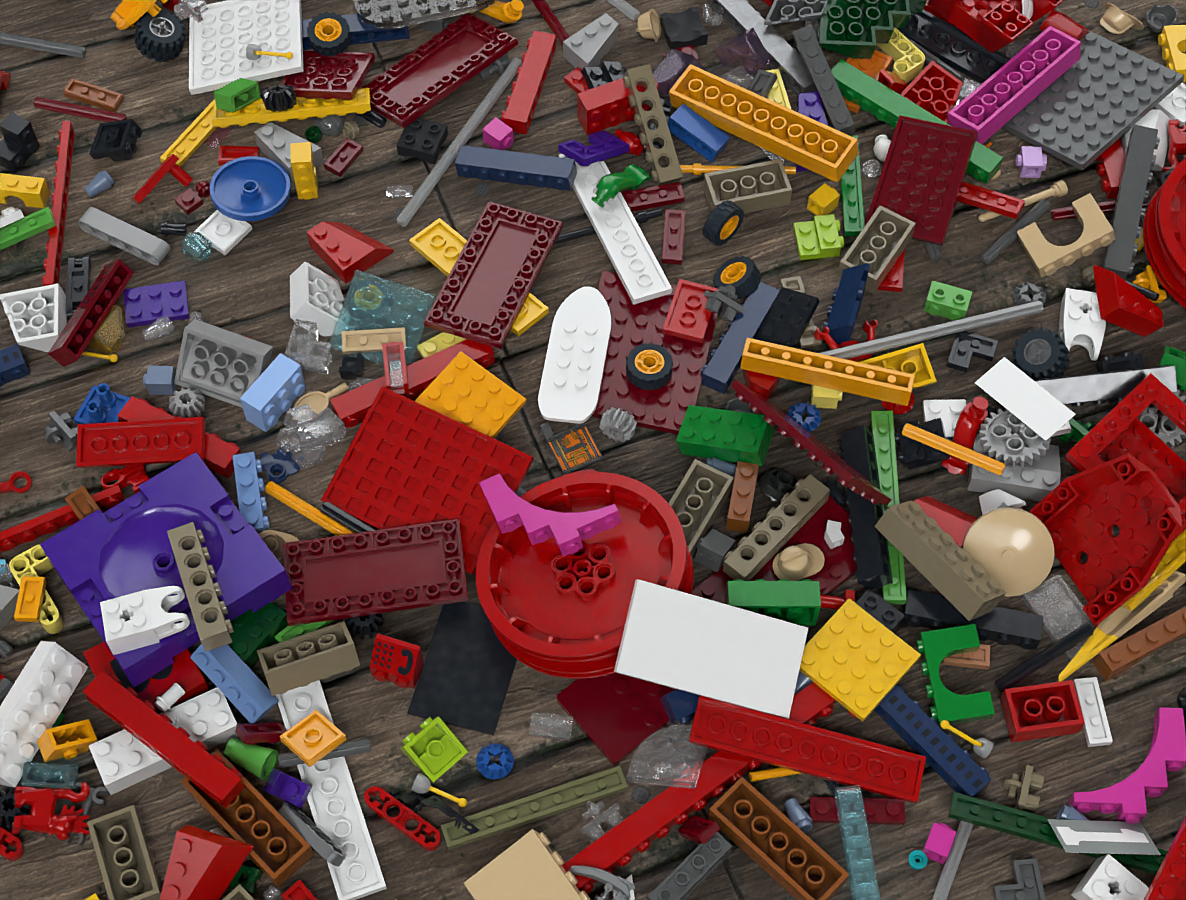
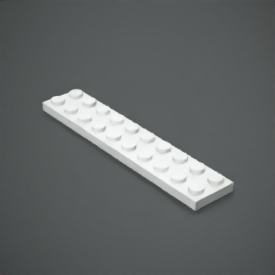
(621, 237)
(335, 803)

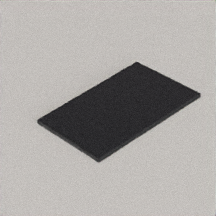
(464, 671)

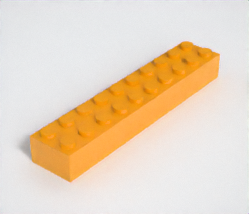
(765, 123)

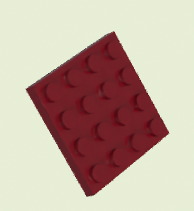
(330, 75)

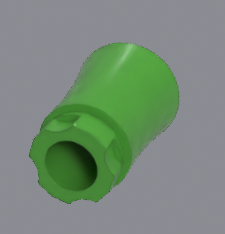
(252, 757)

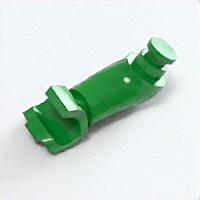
(615, 182)

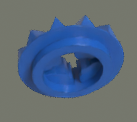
(813, 419)
(495, 771)

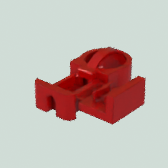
(129, 475)

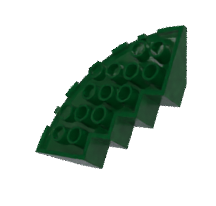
(857, 25)

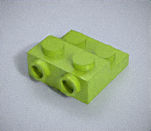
(818, 237)
(433, 748)

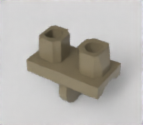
(1028, 780)

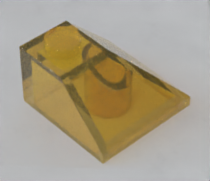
(110, 333)

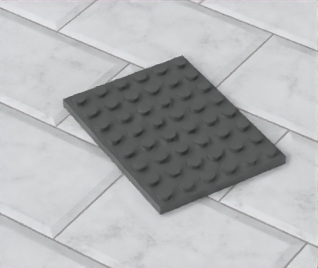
(1093, 102)

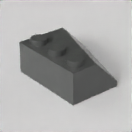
(794, 10)

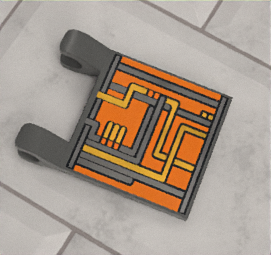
(572, 448)

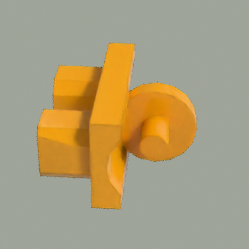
(1149, 281)

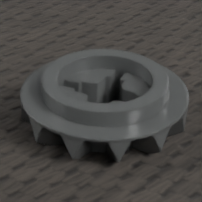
(1020, 292)

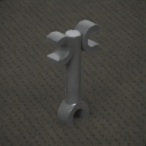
(86, 805)

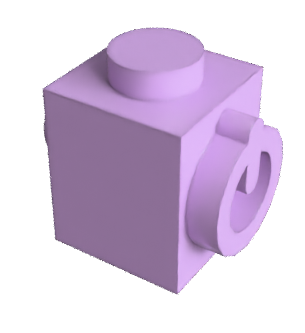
(1031, 162)

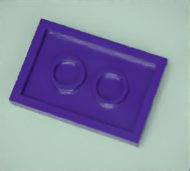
(150, 302)

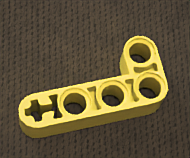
(907, 57)
(35, 568)

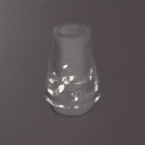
(159, 328)

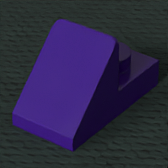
(287, 788)

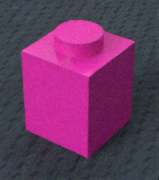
(498, 135)
(939, 842)

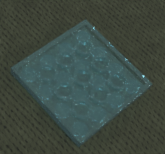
(383, 305)

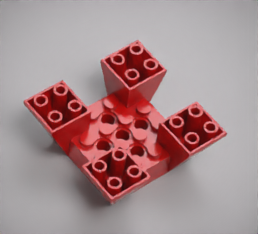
(992, 21)

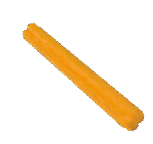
(953, 449)
(306, 509)

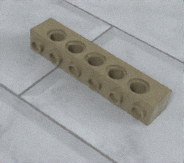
(644, 77)
(807, 488)
(195, 571)

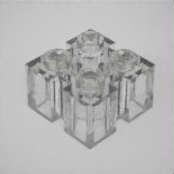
(304, 436)

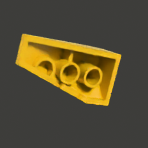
(907, 360)

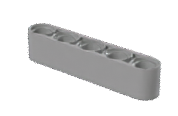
(124, 236)

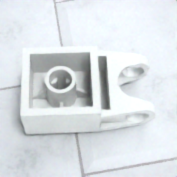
(1081, 321)
(142, 618)
(1109, 876)

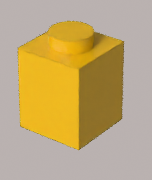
(823, 200)

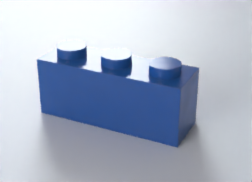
(697, 133)

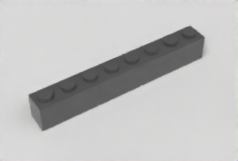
(1130, 200)

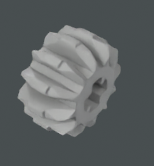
(187, 403)
(618, 424)

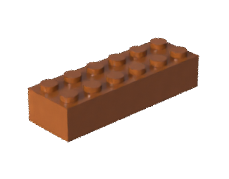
(253, 820)
(777, 844)

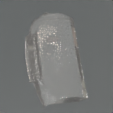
(399, 191)

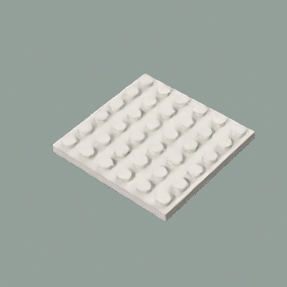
(227, 28)

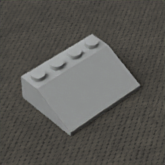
(220, 361)
(1025, 482)

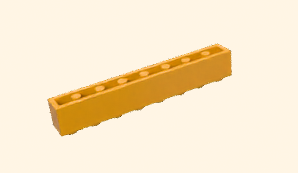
(827, 371)

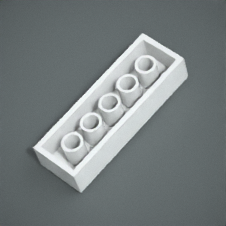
(35, 706)
(127, 761)

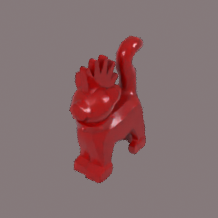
(1177, 143)
(42, 811)

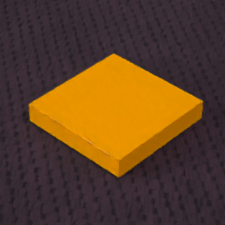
(313, 738)

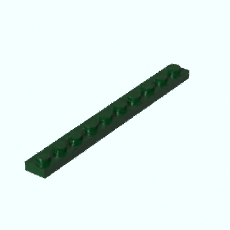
(1033, 828)

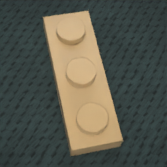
(371, 340)

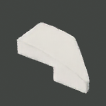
(993, 499)

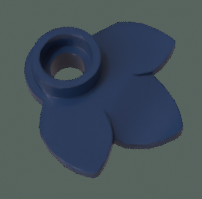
(279, 462)

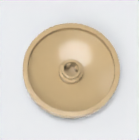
(1011, 549)

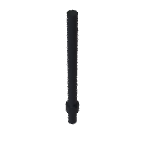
(641, 217)

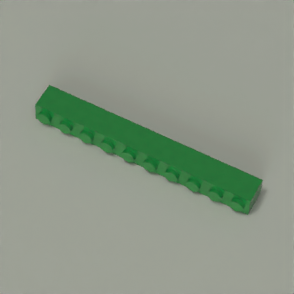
(888, 105)

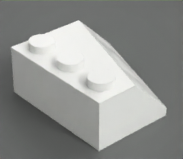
(1158, 120)
(315, 298)
(36, 315)

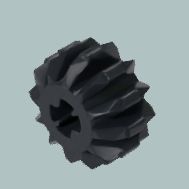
(279, 97)
(364, 628)
(6, 815)

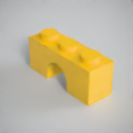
(1173, 44)
(304, 170)
(31, 190)

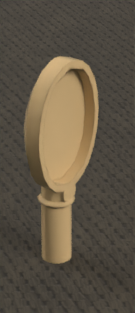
(318, 400)

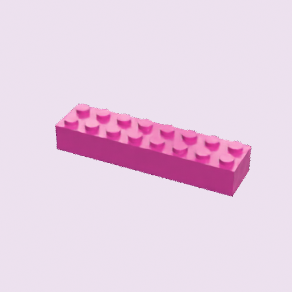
(1016, 83)

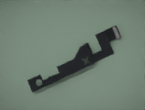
(439, 804)

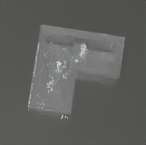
(307, 350)

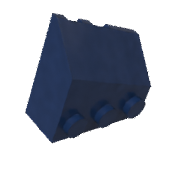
(847, 303)

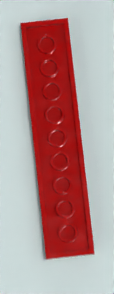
(807, 749)

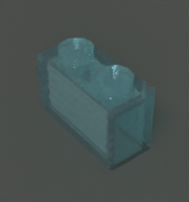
(49, 775)

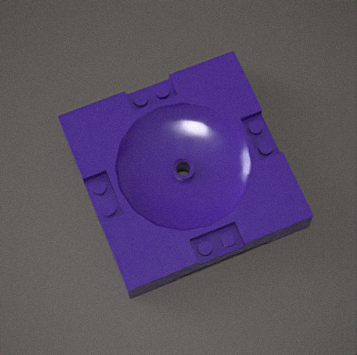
(132, 553)

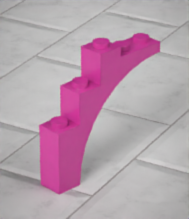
(540, 524)
(1128, 796)

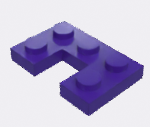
(603, 147)

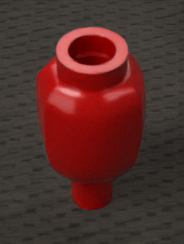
(630, 138)

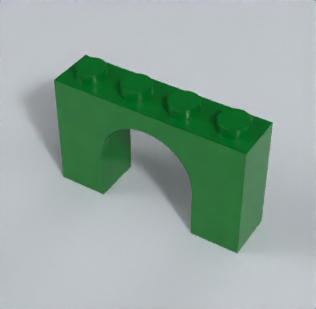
(948, 706)

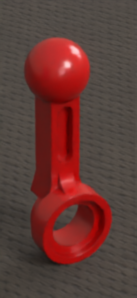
(9, 486)

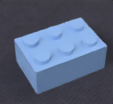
(273, 392)

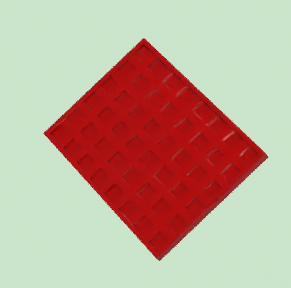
(422, 469)

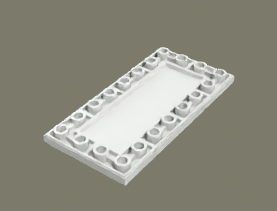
(711, 649)

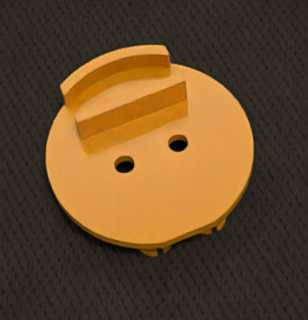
(131, 10)

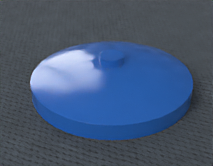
(250, 188)

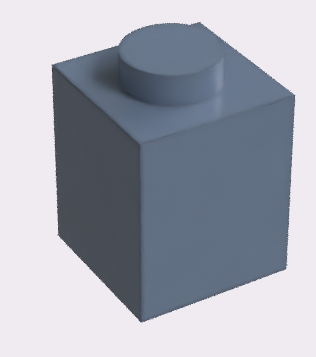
(160, 380)

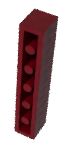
(91, 313)

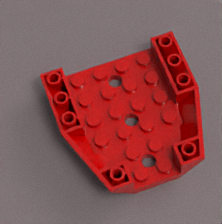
(1082, 520)

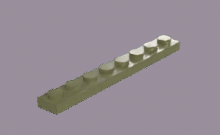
(536, 807)

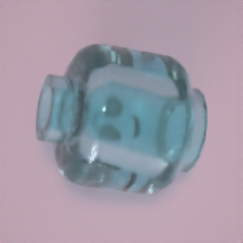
(197, 246)

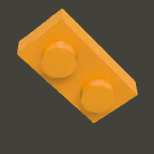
(30, 599)

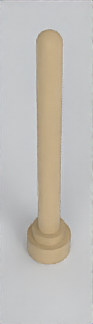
(1057, 189)

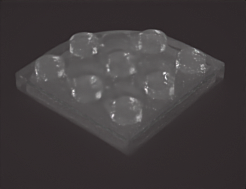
(667, 759)

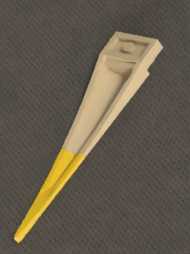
(1122, 621)

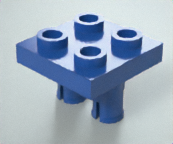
(100, 406)

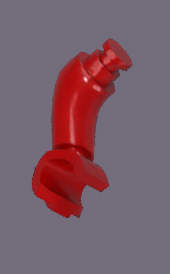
(966, 431)

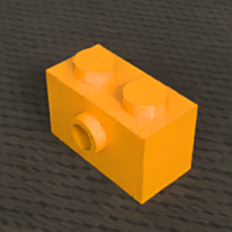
(66, 740)

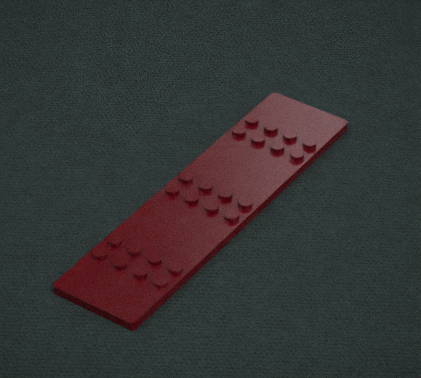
(625, 710)

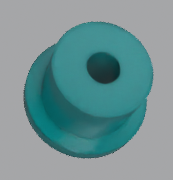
(919, 856)

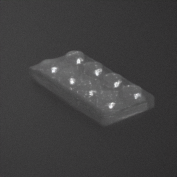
(1060, 611)

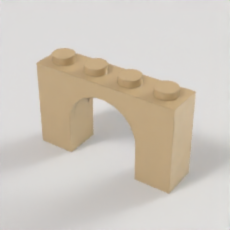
(1049, 257)

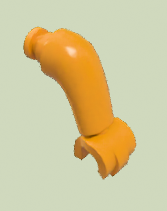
(505, 12)

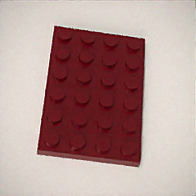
(924, 175)

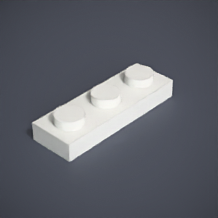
(1093, 711)

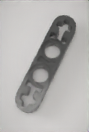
(312, 834)

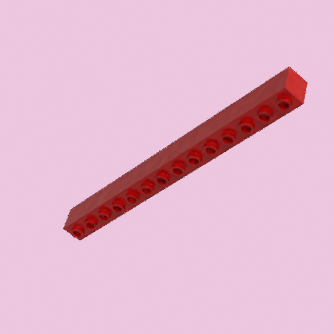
(676, 803)

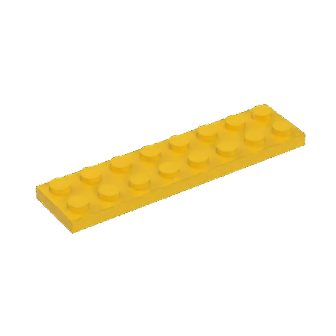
(302, 110)
(442, 248)

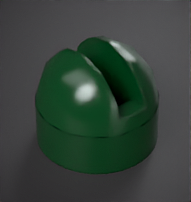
(310, 134)

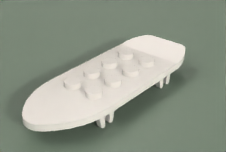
(575, 358)

